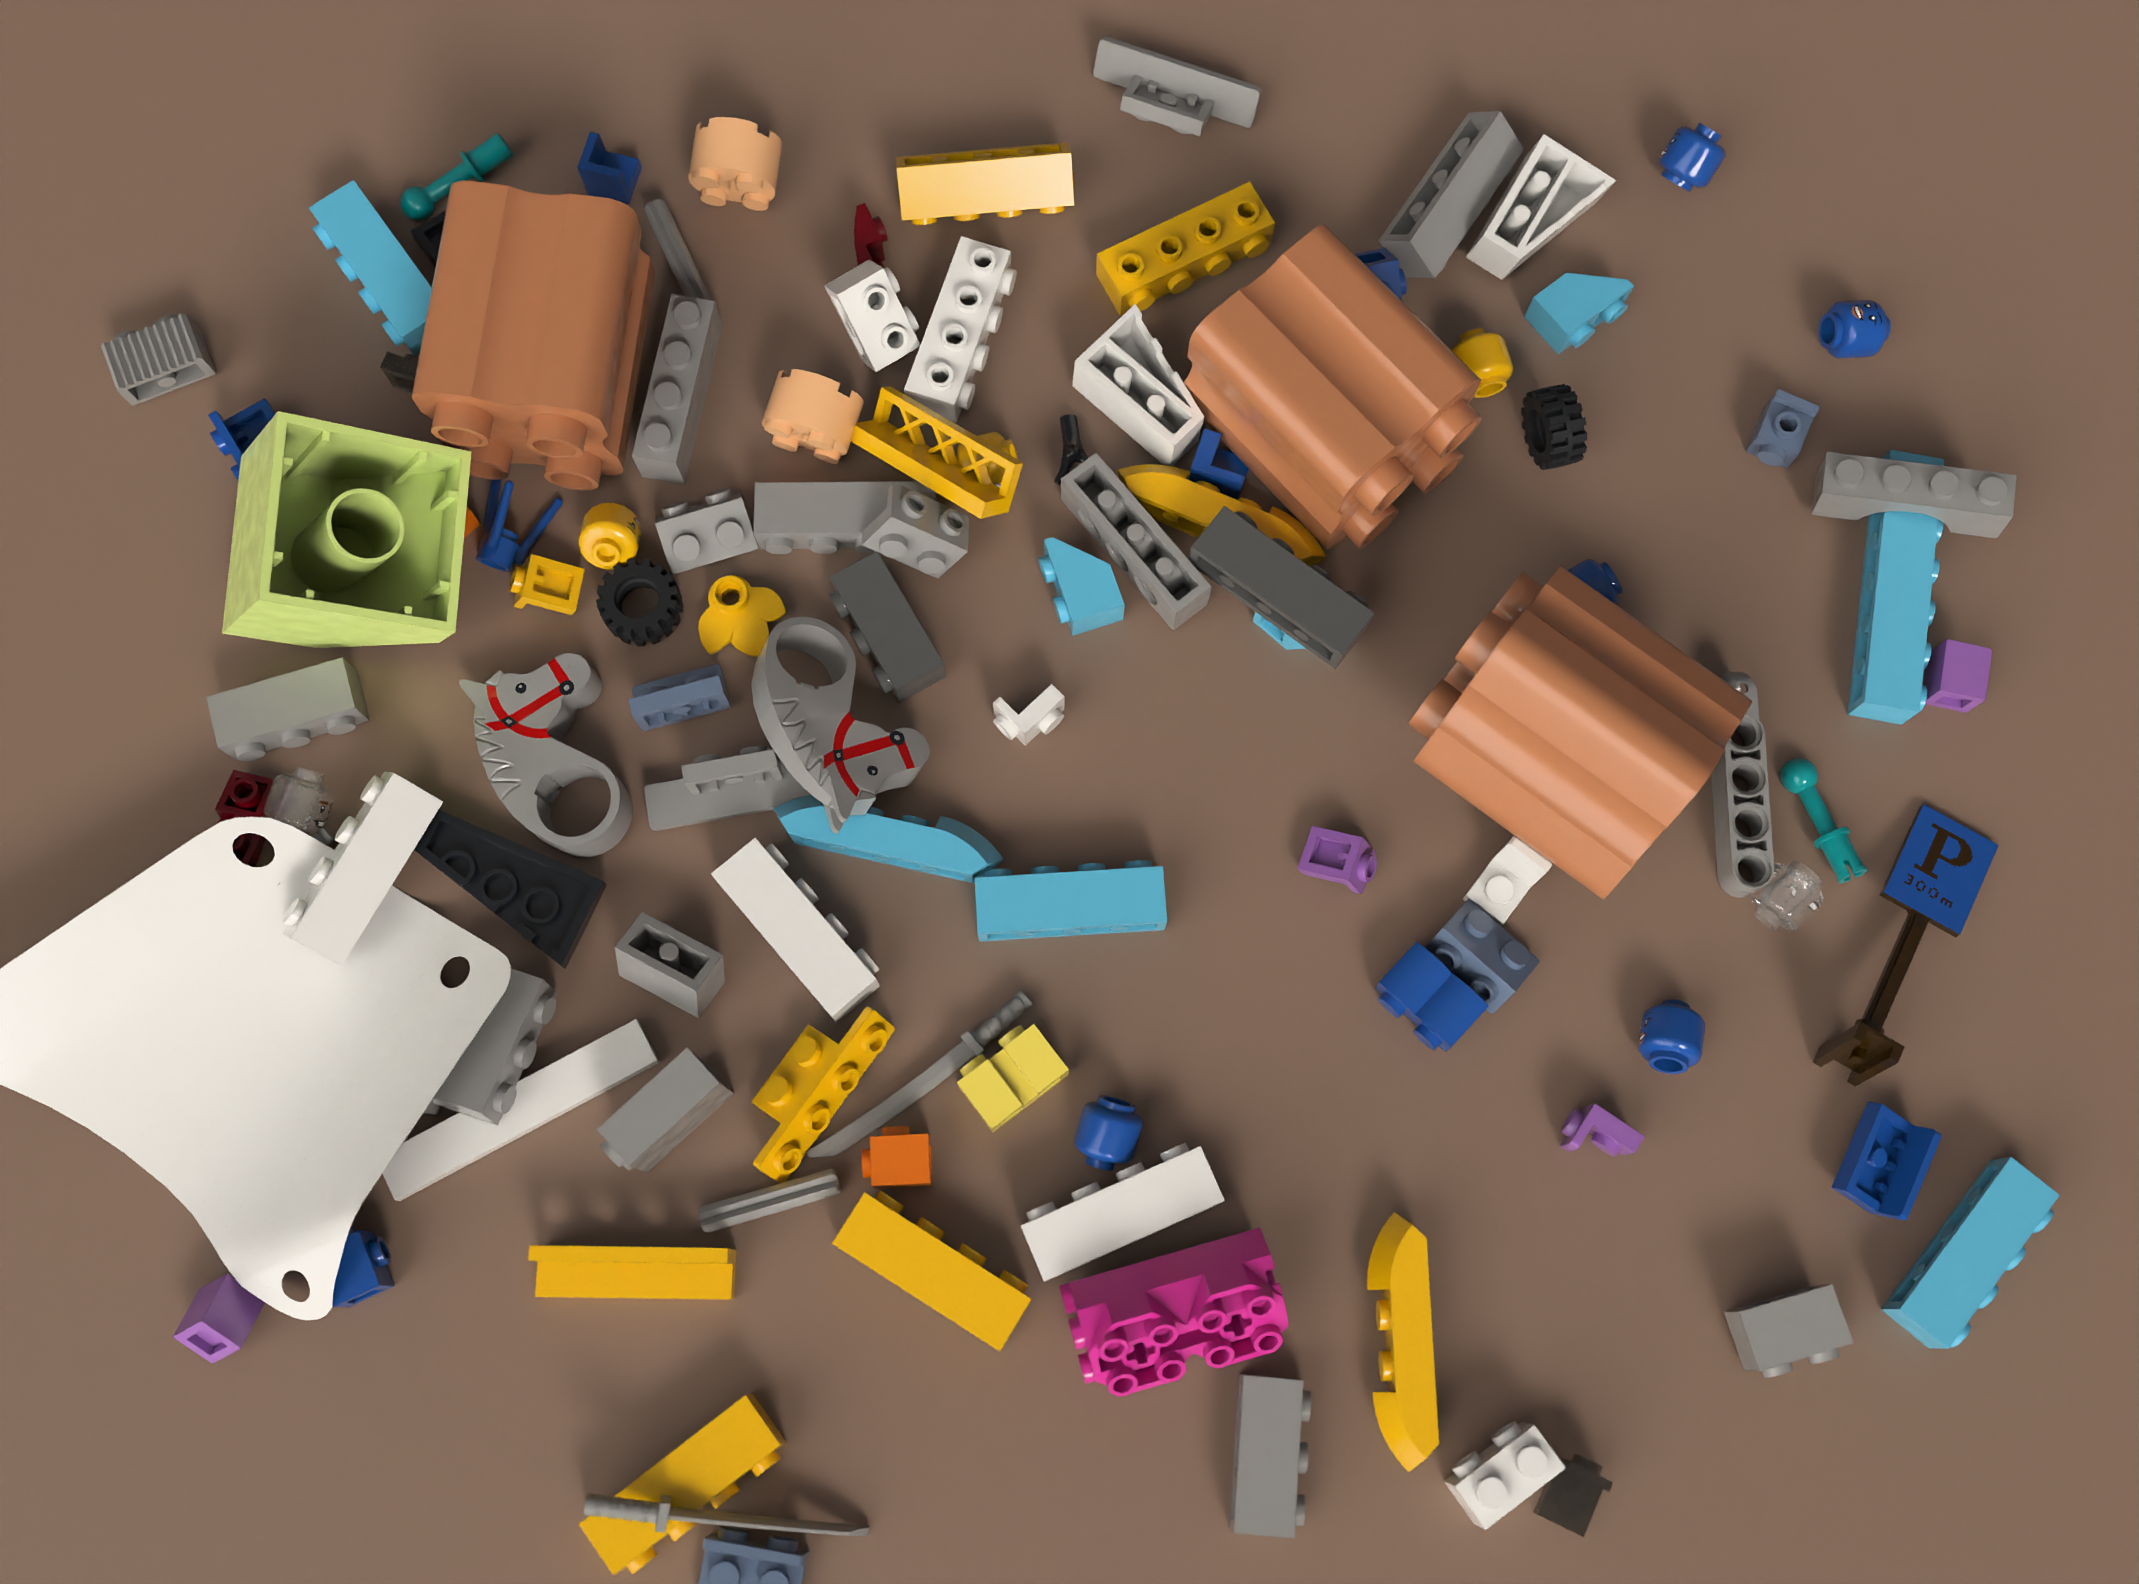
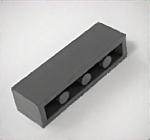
(1281, 586)

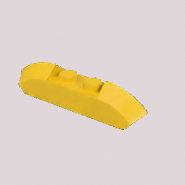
(1193, 506)
(1410, 1405)

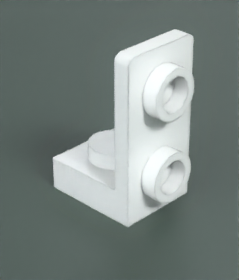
(1507, 879)

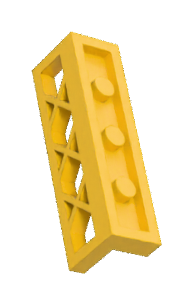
(928, 465)
(634, 1272)

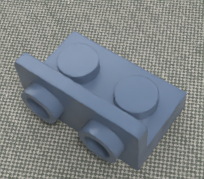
(679, 697)
(736, 1560)

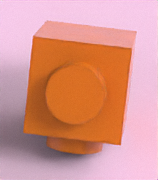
(898, 1159)

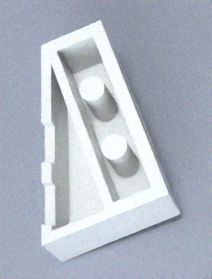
(1538, 204)
(1139, 390)

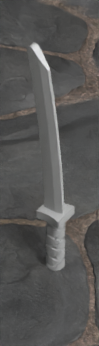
(970, 1046)
(661, 1512)

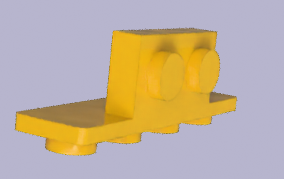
(812, 1086)

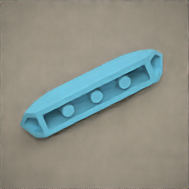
(908, 843)

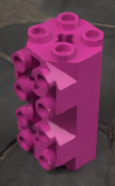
(1158, 1312)

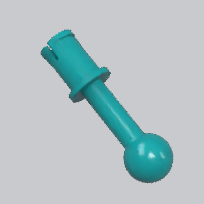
(419, 202)
(1800, 778)

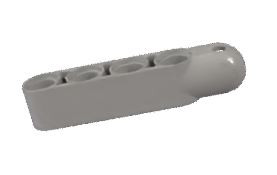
(1749, 806)

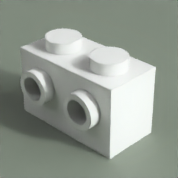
(873, 314)
(1503, 1473)

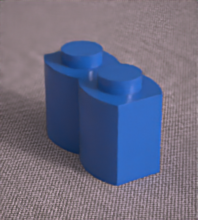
(1430, 998)

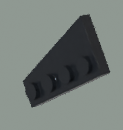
(522, 887)

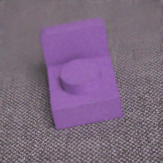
(1338, 858)
(1608, 1131)

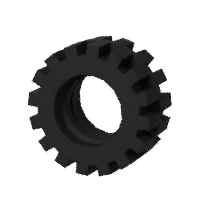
(1554, 426)
(631, 578)

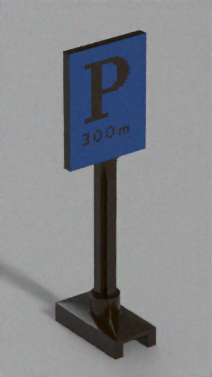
(1937, 885)

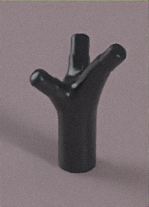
(1072, 446)

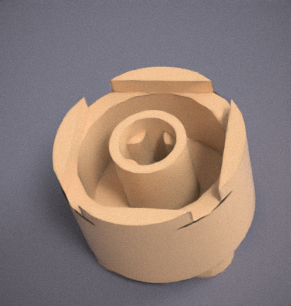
(735, 163)
(812, 415)

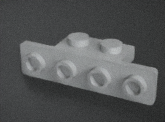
(1173, 90)
(721, 789)

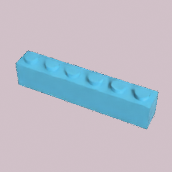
(1895, 611)

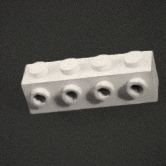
(960, 327)
(361, 867)
(796, 929)
(1122, 1212)

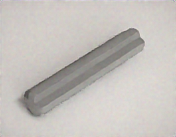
(675, 250)
(769, 1200)

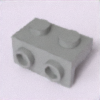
(705, 531)
(918, 532)

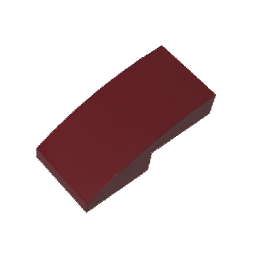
(868, 236)
(245, 797)

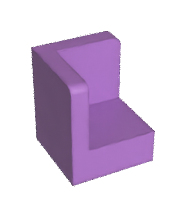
(1957, 675)
(219, 1319)

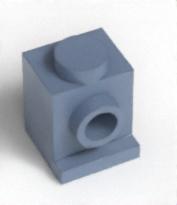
(1782, 429)

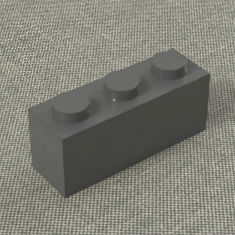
(886, 628)

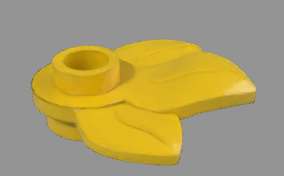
(740, 623)

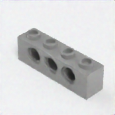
(1135, 541)

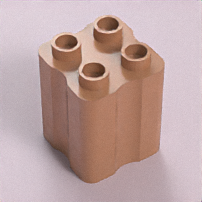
(535, 332)
(1331, 390)
(1576, 727)

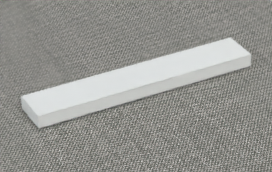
(537, 1101)

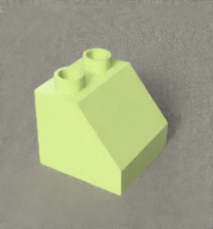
(346, 537)

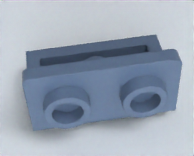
(1483, 955)

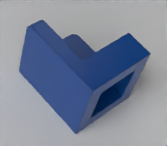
(606, 172)
(1218, 466)

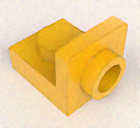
(546, 584)

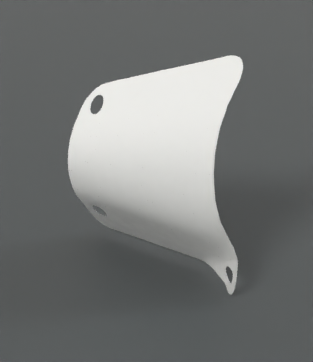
(240, 1057)

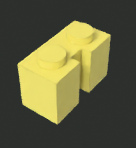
(1011, 1077)

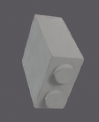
(663, 1112)

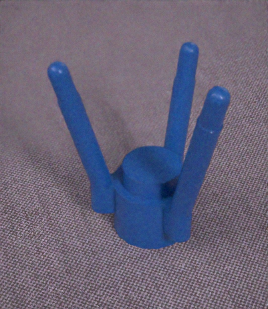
(498, 545)

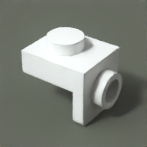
(1038, 716)

